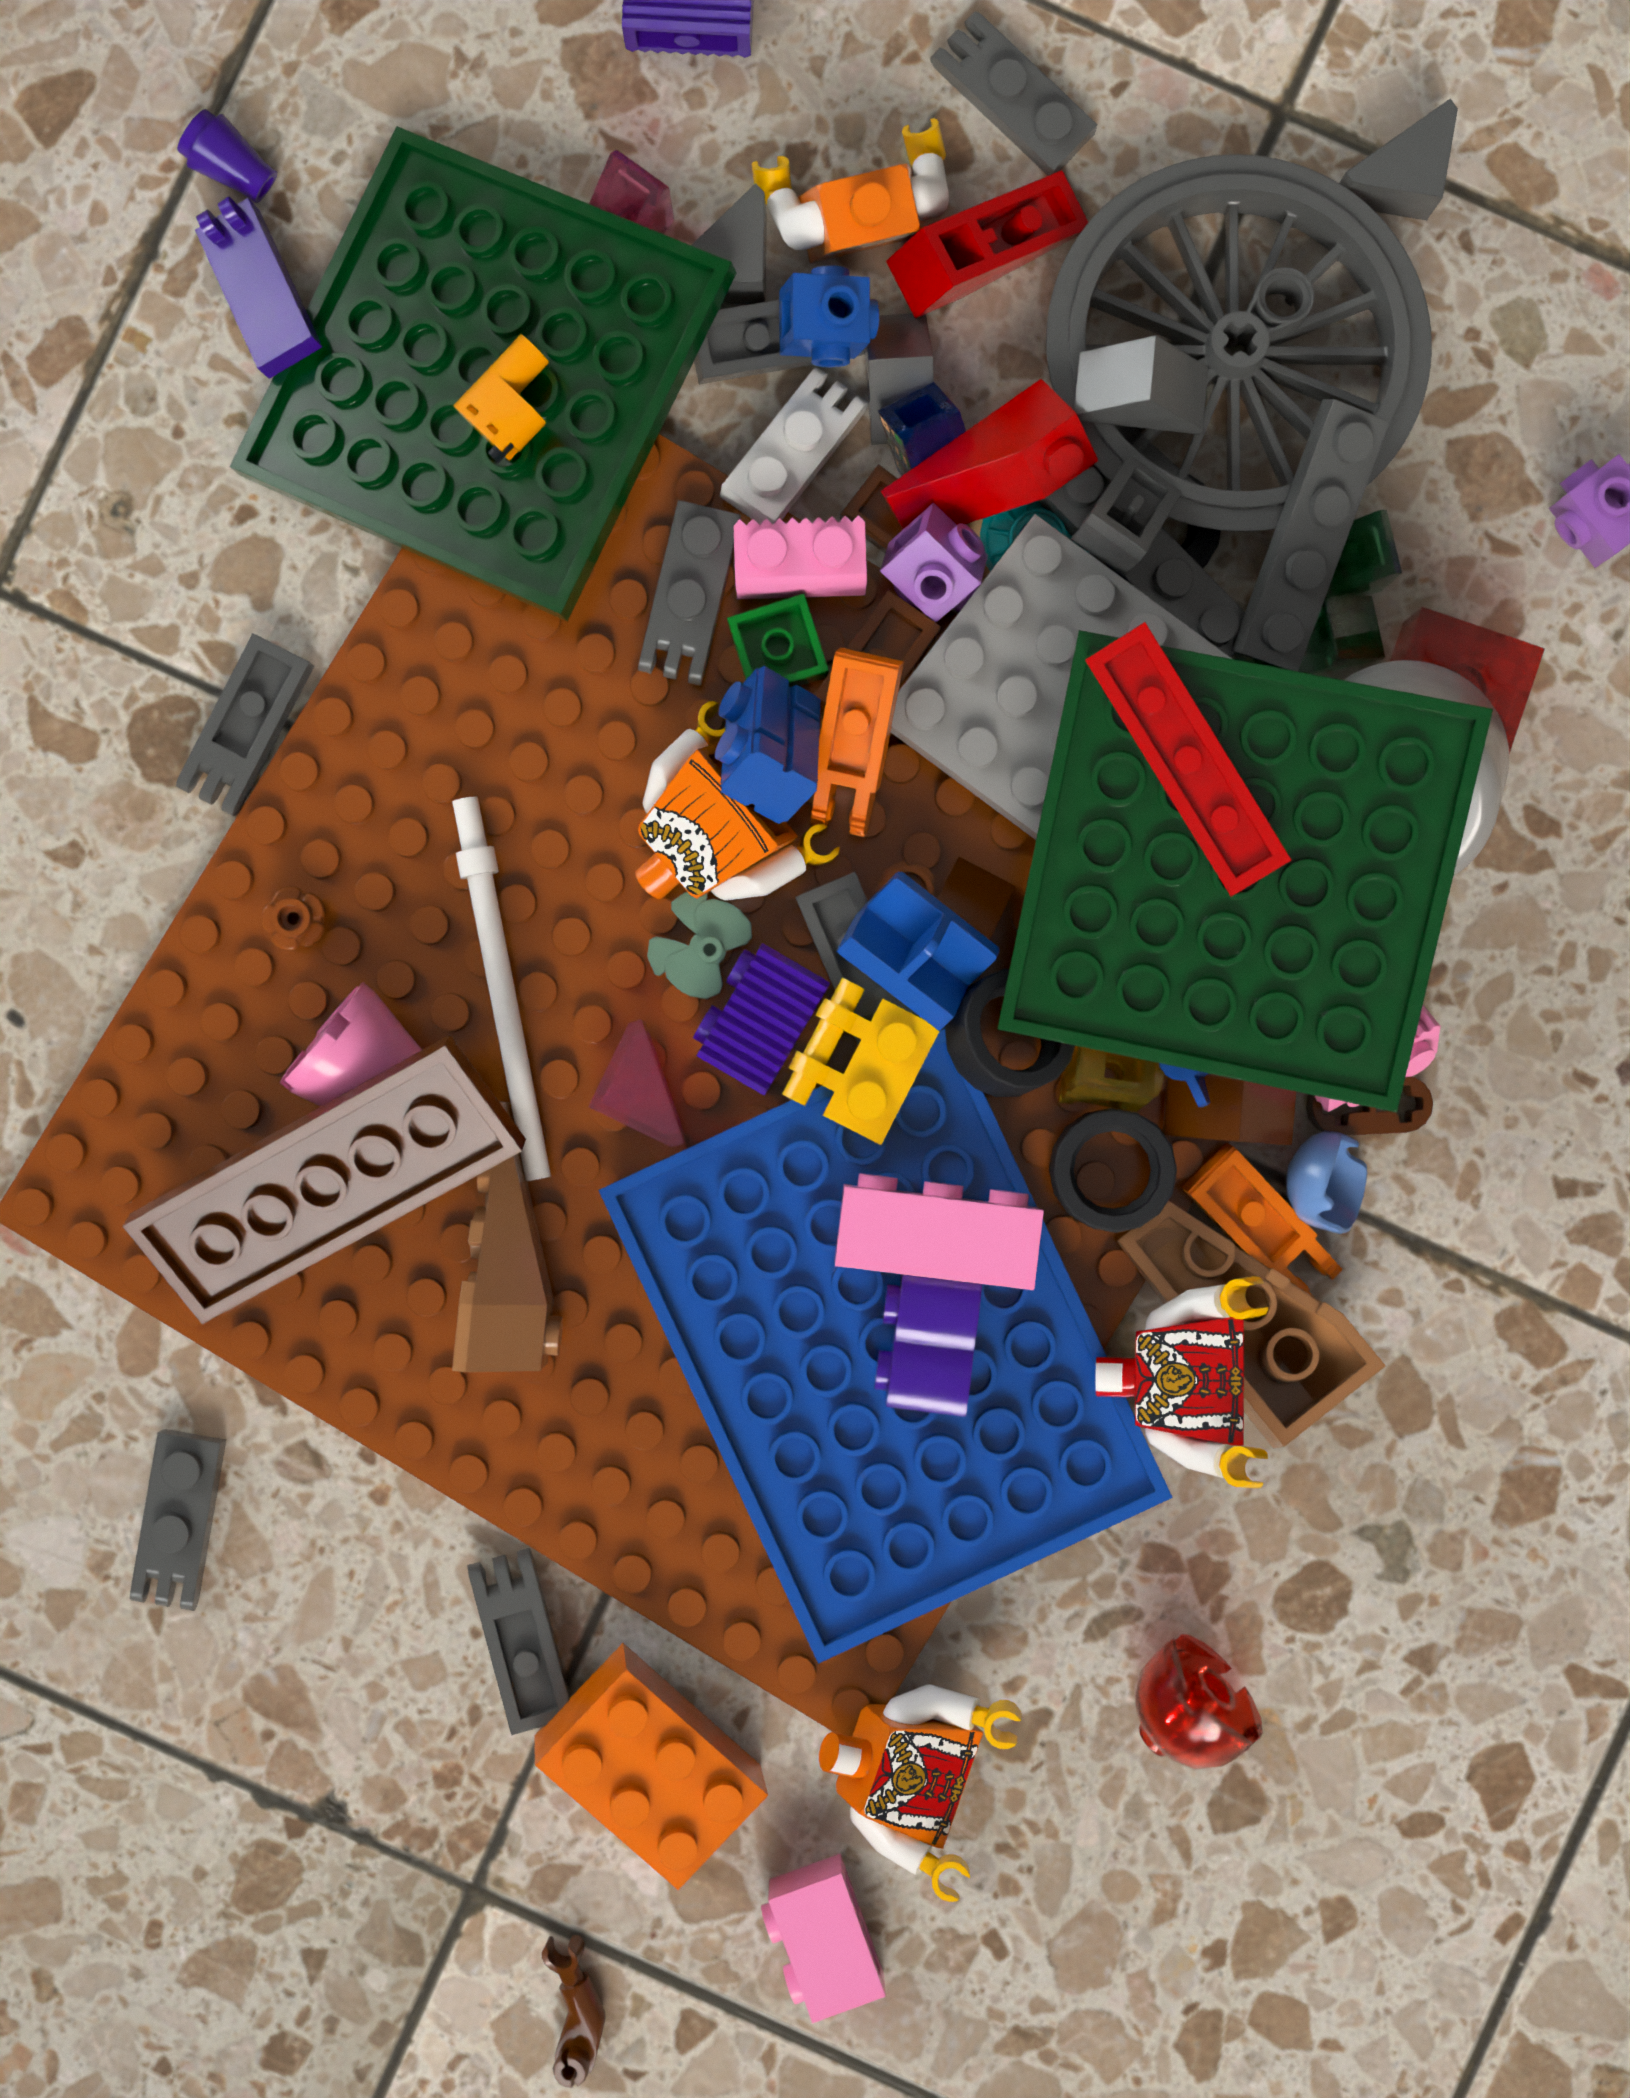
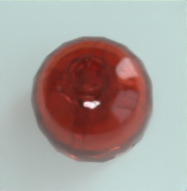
(1192, 1709)

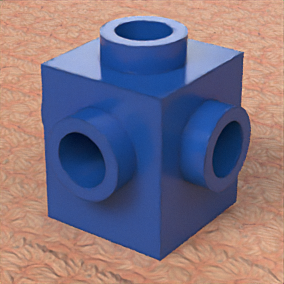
(826, 316)

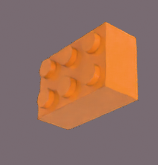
(650, 1766)

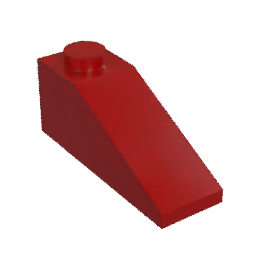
(985, 243)
(998, 463)

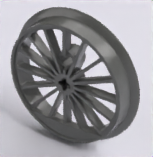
(1296, 200)

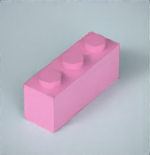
(939, 1233)

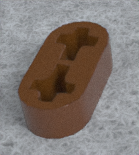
(1375, 1121)

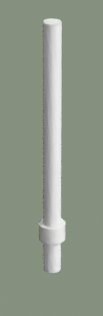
(477, 865)

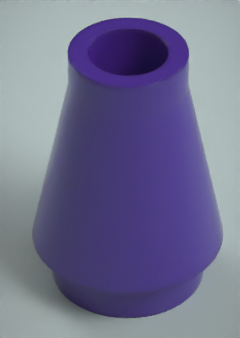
(224, 155)

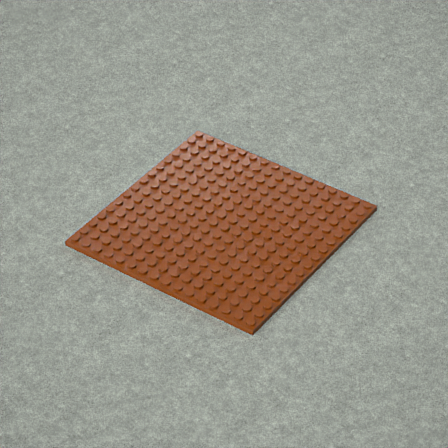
(556, 735)

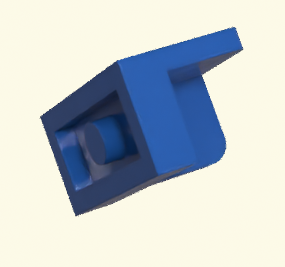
(917, 949)

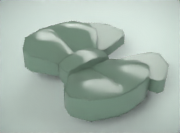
(696, 967)

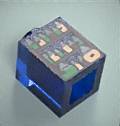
(920, 426)

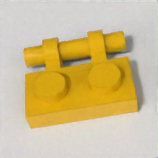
(879, 1071)

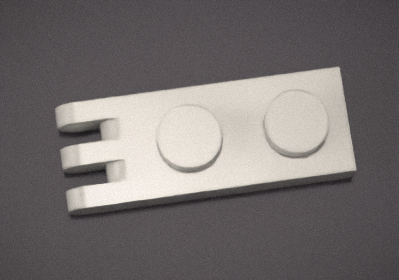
(792, 450)

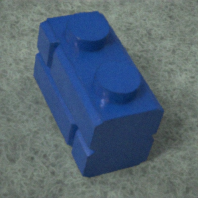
(769, 744)

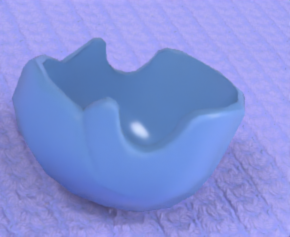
(1326, 1182)

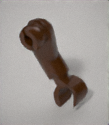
(585, 2016)

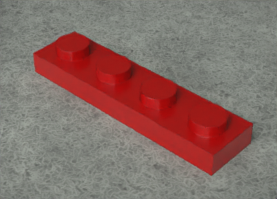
(1188, 759)

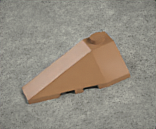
(509, 1301)
(1296, 1356)

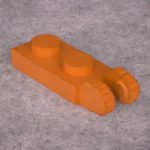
(855, 733)
(1256, 1215)

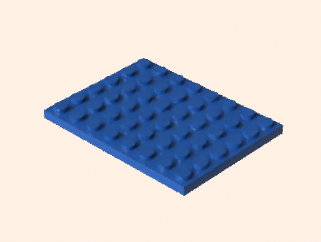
(853, 1499)

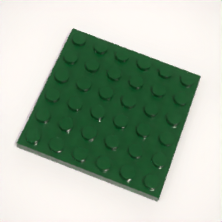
(419, 304)
(1308, 970)

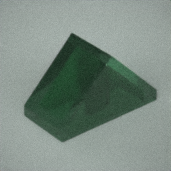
(1368, 558)

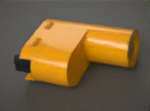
(495, 404)

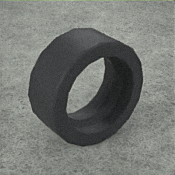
(978, 1065)
(1161, 1177)

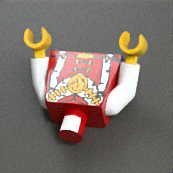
(1191, 1380)

